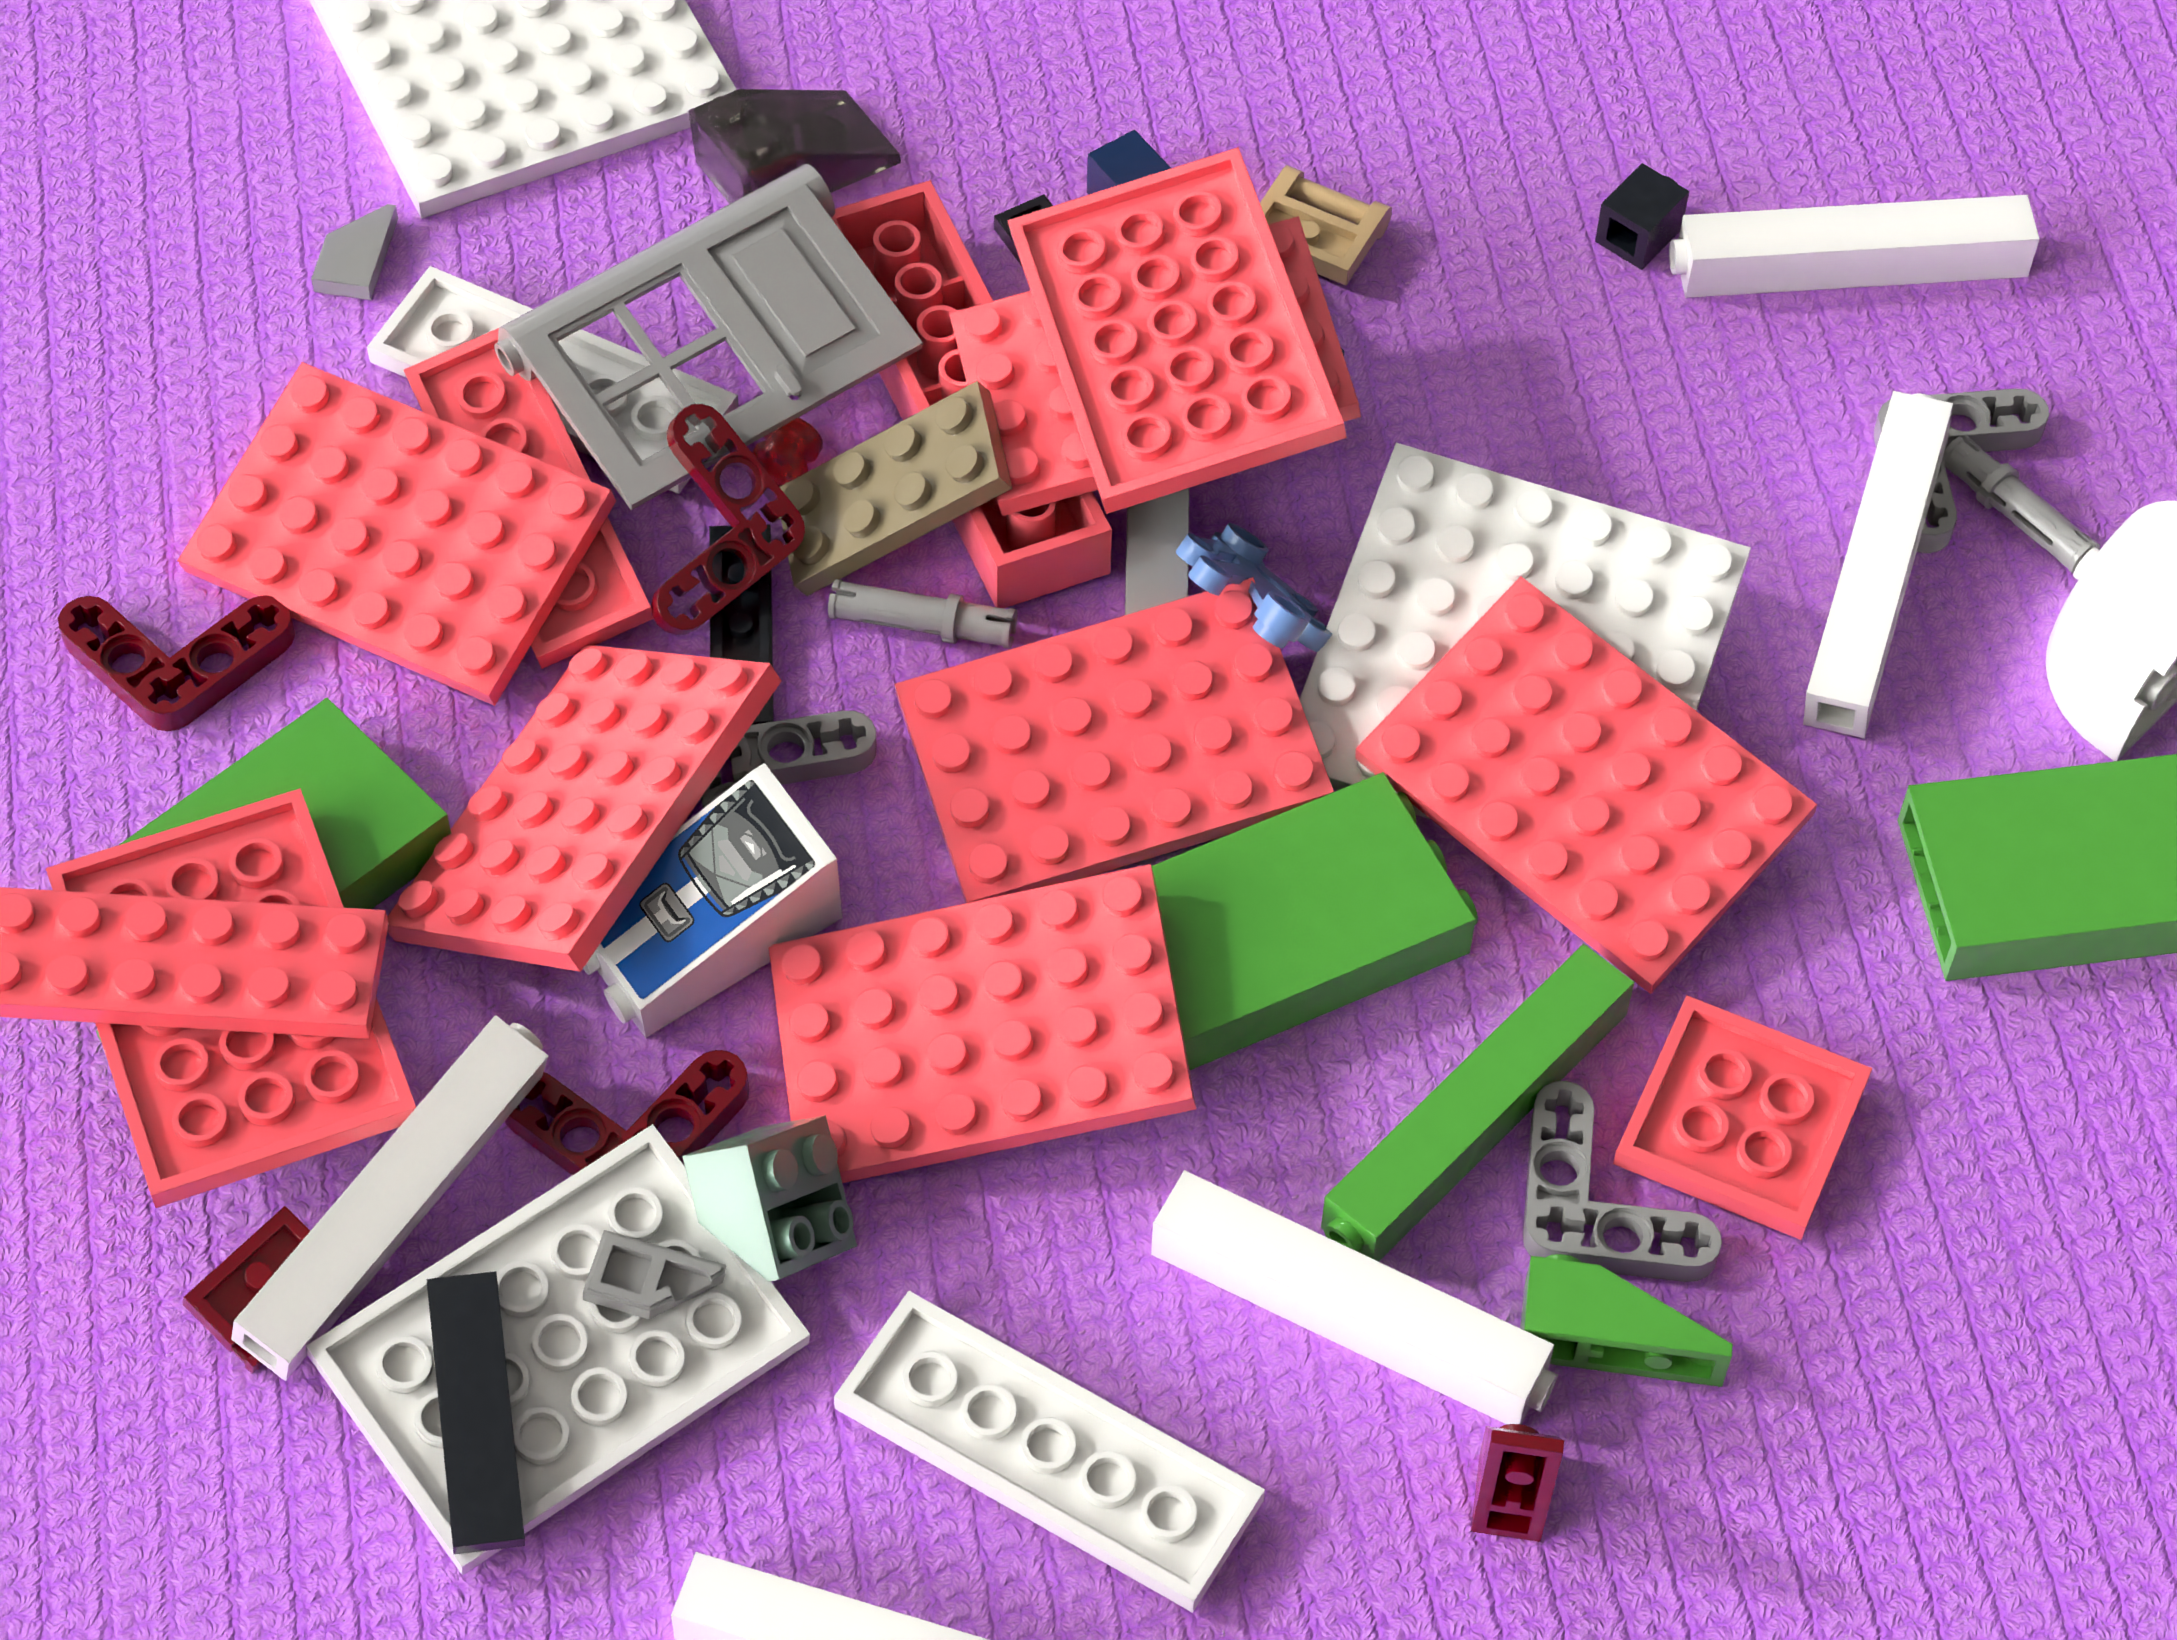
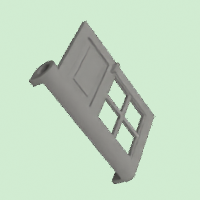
(773, 285)

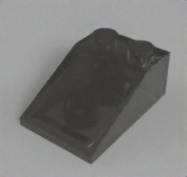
(766, 133)

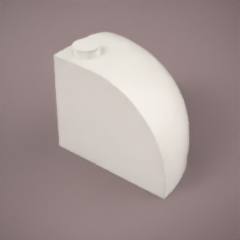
(2117, 634)

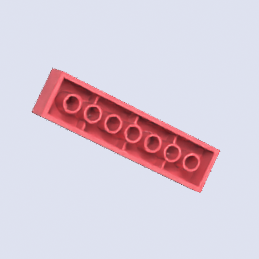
(927, 275)

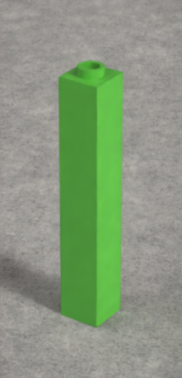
(1476, 1105)

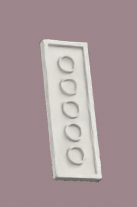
(452, 311)
(1050, 1450)

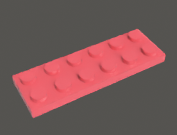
(478, 395)
(189, 962)

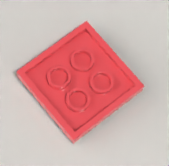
(1743, 1117)

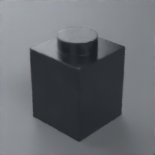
(1641, 216)

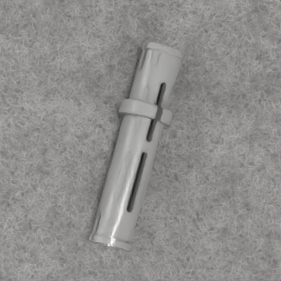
(2000, 488)
(921, 613)

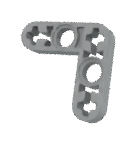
(2006, 435)
(836, 760)
(1572, 1209)

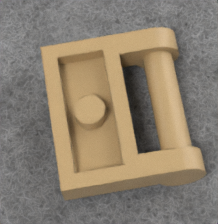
(1335, 228)

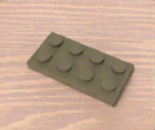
(897, 487)

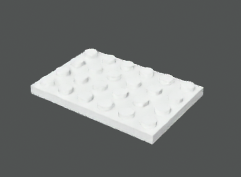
(582, 1377)

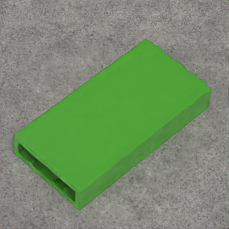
(363, 805)
(2047, 865)
(1305, 916)

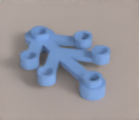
(1238, 556)

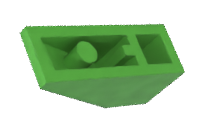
(1615, 1326)

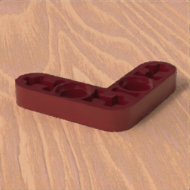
(743, 539)
(166, 675)
(678, 1100)

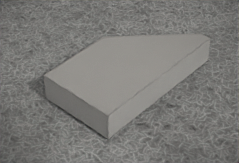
(355, 255)
(646, 1276)

